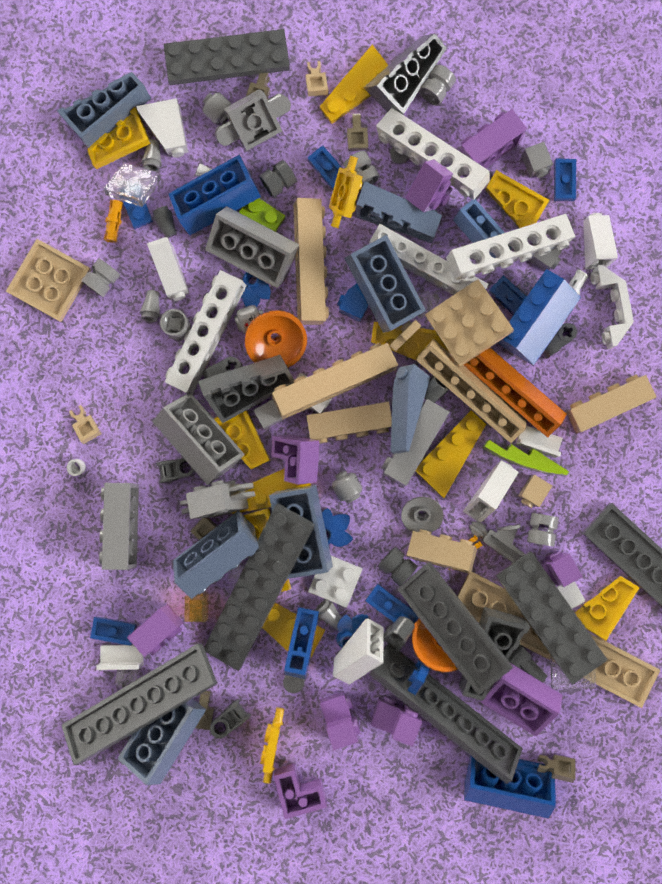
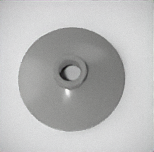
(428, 521)

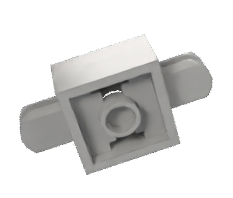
(253, 119)
(217, 499)

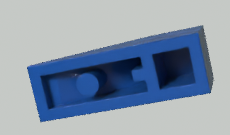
(353, 303)
(301, 643)

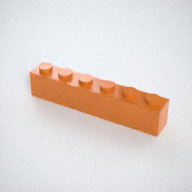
(517, 391)

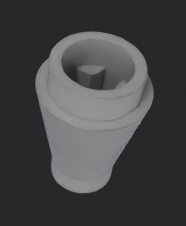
(152, 157)
(150, 309)
(328, 613)

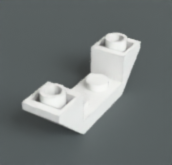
(602, 279)

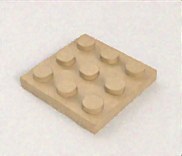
(48, 280)
(469, 322)

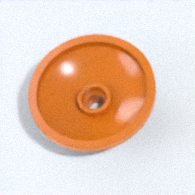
(289, 343)
(429, 650)

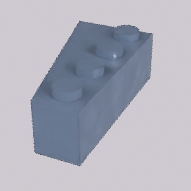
(105, 108)
(396, 213)

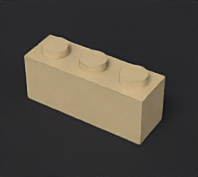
(442, 551)

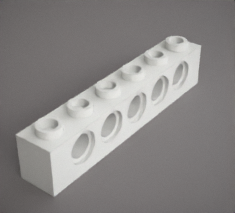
(428, 144)
(557, 228)
(423, 262)
(221, 283)

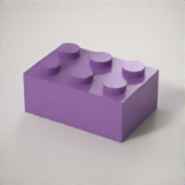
(494, 139)
(524, 700)

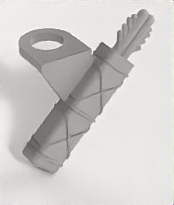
(499, 541)

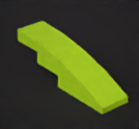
(532, 460)

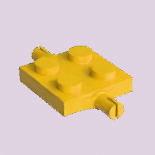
(345, 192)
(269, 750)

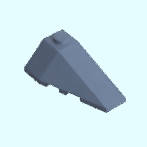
(407, 401)

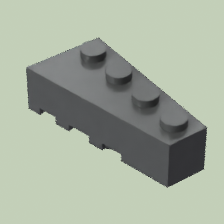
(405, 76)
(245, 386)
(505, 632)

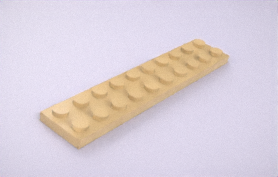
(620, 674)

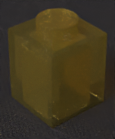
(196, 608)

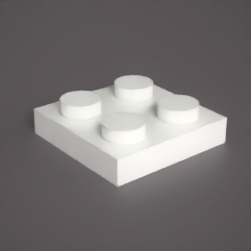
(337, 583)

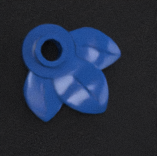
(254, 292)
(336, 527)
(348, 626)

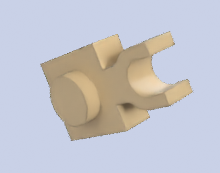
(316, 81)
(407, 331)
(85, 426)

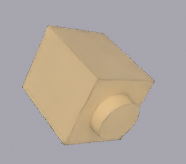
(534, 491)

